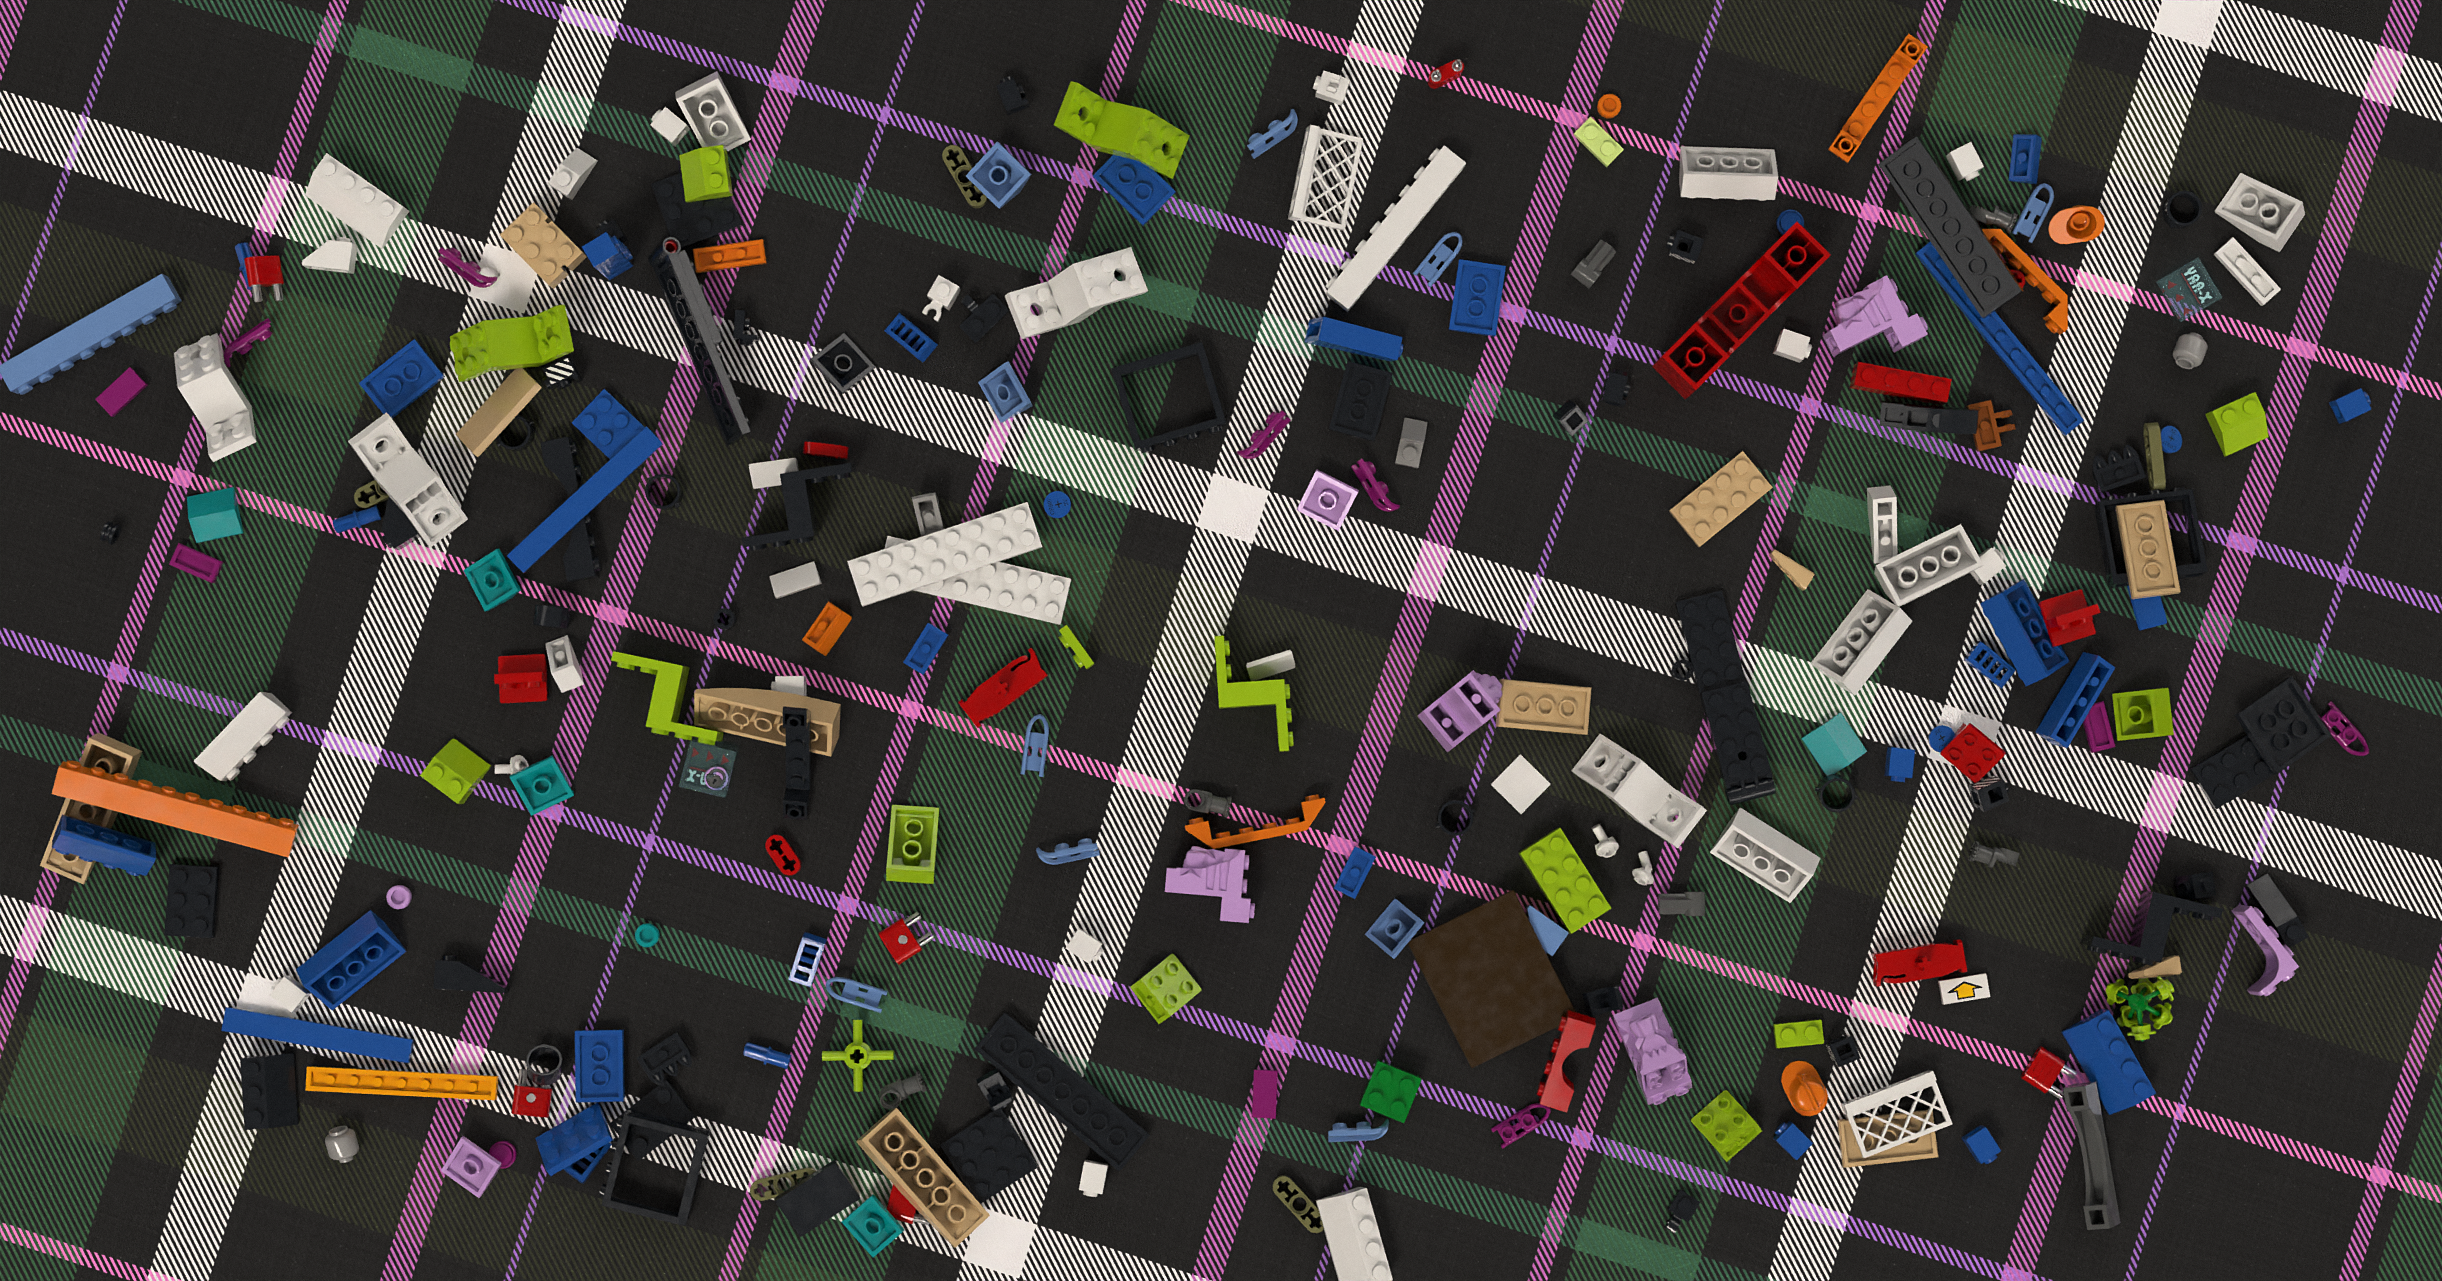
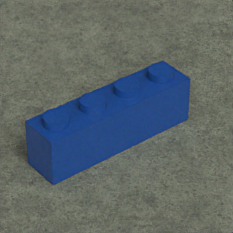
(608, 255)
(2075, 699)

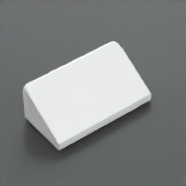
(768, 473)
(795, 580)
(1270, 665)

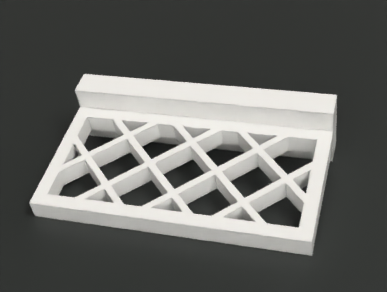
(1305, 175)
(1891, 1093)

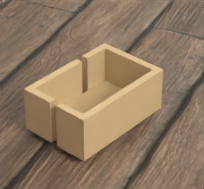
(543, 245)

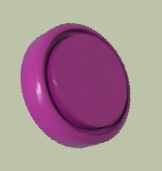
(504, 1153)

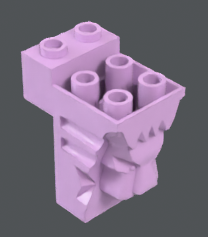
(1871, 313)
(1463, 709)
(1215, 874)
(1653, 1052)

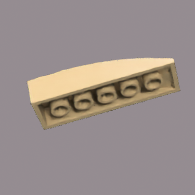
(760, 715)
(113, 758)
(922, 1177)

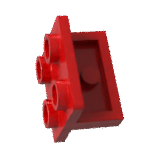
(2068, 617)
(522, 678)
(1972, 752)

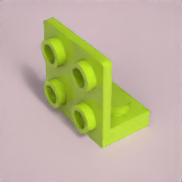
(1166, 988)
(1726, 1125)

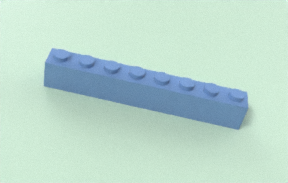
(89, 334)

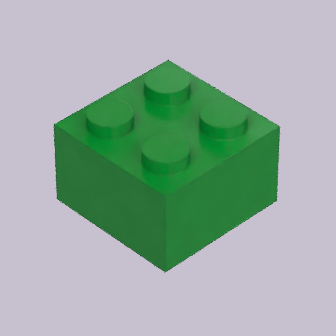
(1390, 1091)

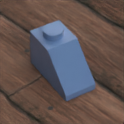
(1547, 931)

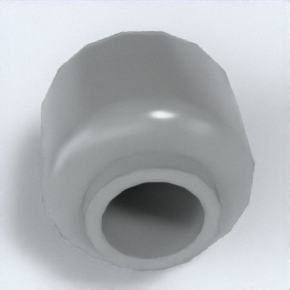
(2190, 350)
(342, 1144)

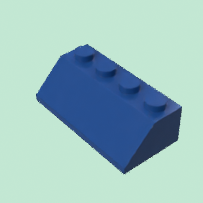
(2023, 633)
(104, 846)
(350, 960)
(2108, 1061)

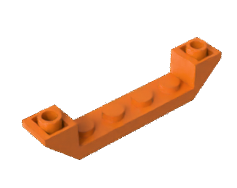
(1877, 97)
(2057, 317)
(1310, 810)

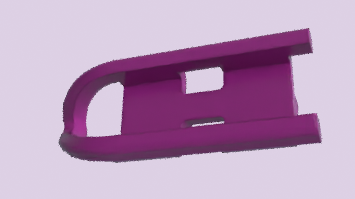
(471, 269)
(243, 344)
(1260, 439)
(1378, 489)
(2347, 734)
(1526, 1121)

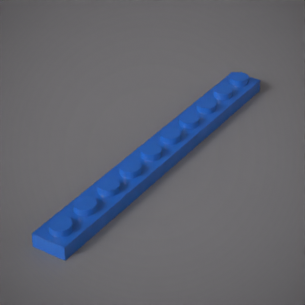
(2006, 347)

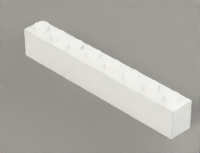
(1395, 229)

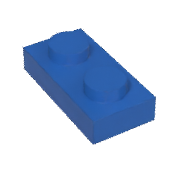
(925, 648)
(1354, 872)

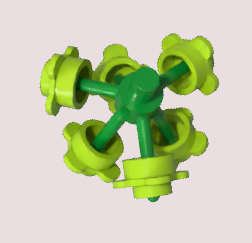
(2142, 992)

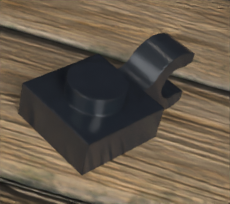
(1683, 1208)

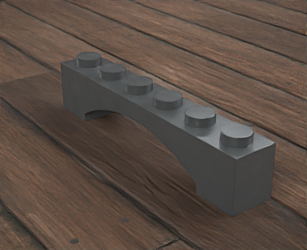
(2101, 1202)

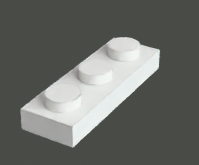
(2247, 271)

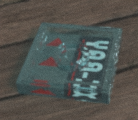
(2189, 289)
(701, 758)

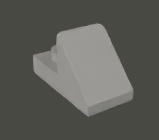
(1411, 443)
(928, 513)

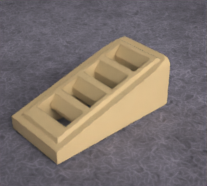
(1797, 573)
(2168, 967)

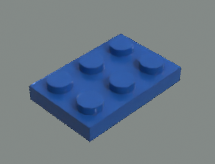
(1134, 187)
(1477, 298)
(402, 379)
(608, 424)
(599, 1066)
(573, 1139)

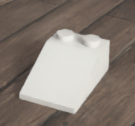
(712, 113)
(2261, 211)

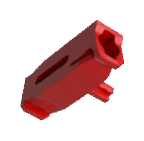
(1003, 688)
(1918, 962)

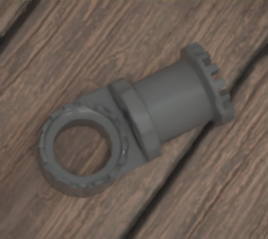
(1996, 217)
(1209, 803)
(1989, 855)
(902, 1089)

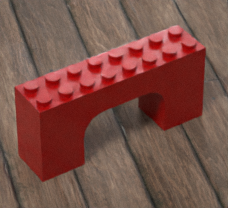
(1741, 310)

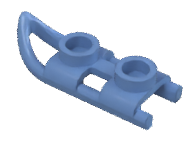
(1276, 130)
(2036, 207)
(1442, 254)
(1036, 741)
(1063, 852)
(851, 991)
(1361, 1133)

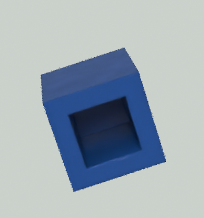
(2350, 405)
(1899, 763)
(1791, 1139)
(1981, 1145)

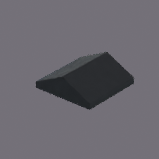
(843, 364)

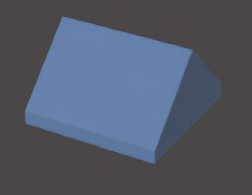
(999, 175)
(1005, 392)
(1394, 928)

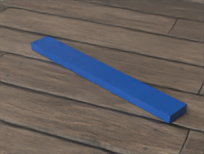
(584, 499)
(317, 1035)

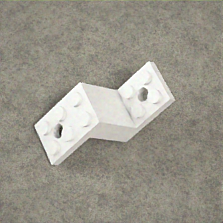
(1076, 293)
(214, 397)
(408, 480)
(1639, 790)

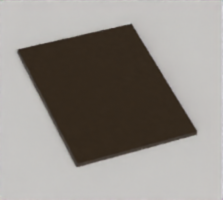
(1492, 978)

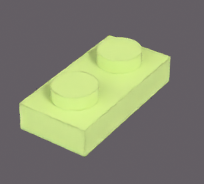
(1598, 142)

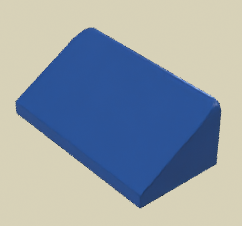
(2025, 158)
(2148, 611)

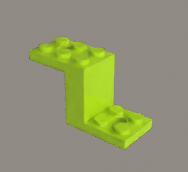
(1121, 130)
(511, 343)
(1253, 694)
(667, 698)

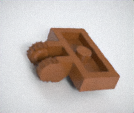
(1987, 430)

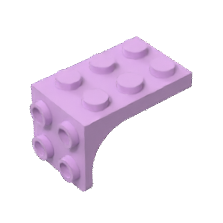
(2278, 958)

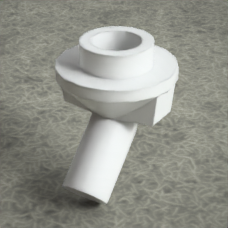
(516, 764)
(1607, 846)
(1643, 875)

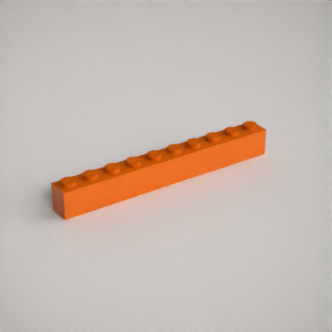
(175, 808)

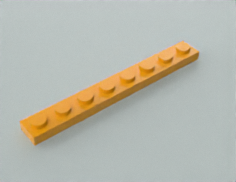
(401, 1083)

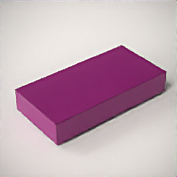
(121, 392)
(196, 563)
(2098, 728)
(1264, 1093)

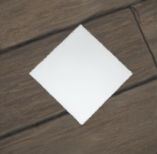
(1520, 784)

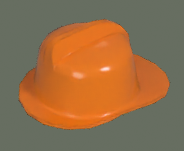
(2076, 224)
(1804, 1088)

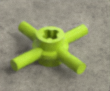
(863, 1062)

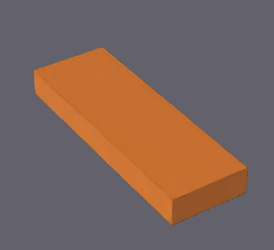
(729, 256)

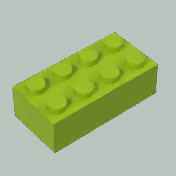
(1564, 880)

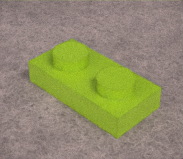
(1069, 640)
(1798, 1033)

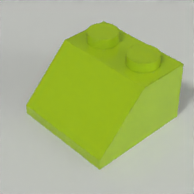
(706, 173)
(2239, 424)
(2143, 714)
(456, 771)

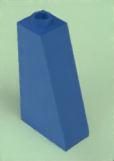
(1353, 339)

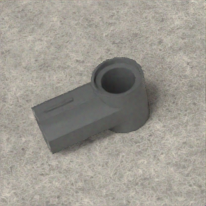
(1590, 268)
(1688, 904)

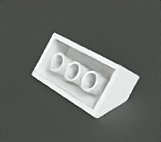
(1728, 173)
(355, 201)
(1928, 566)
(1861, 642)
(244, 736)
(1765, 855)
(1354, 1236)

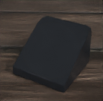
(1570, 417)

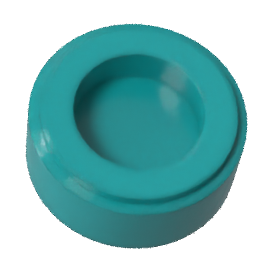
(647, 935)

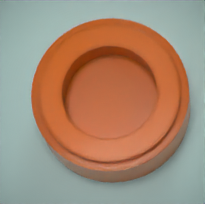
(1609, 106)

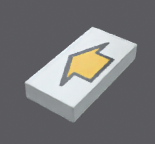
(1964, 988)

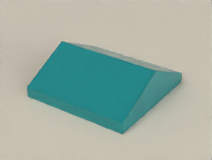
(214, 515)
(492, 580)
(1834, 744)
(542, 785)
(873, 1225)

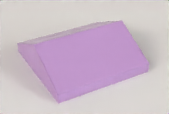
(1327, 500)
(471, 1167)

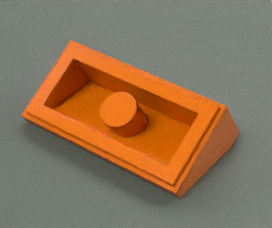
(827, 628)

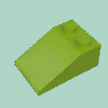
(912, 844)

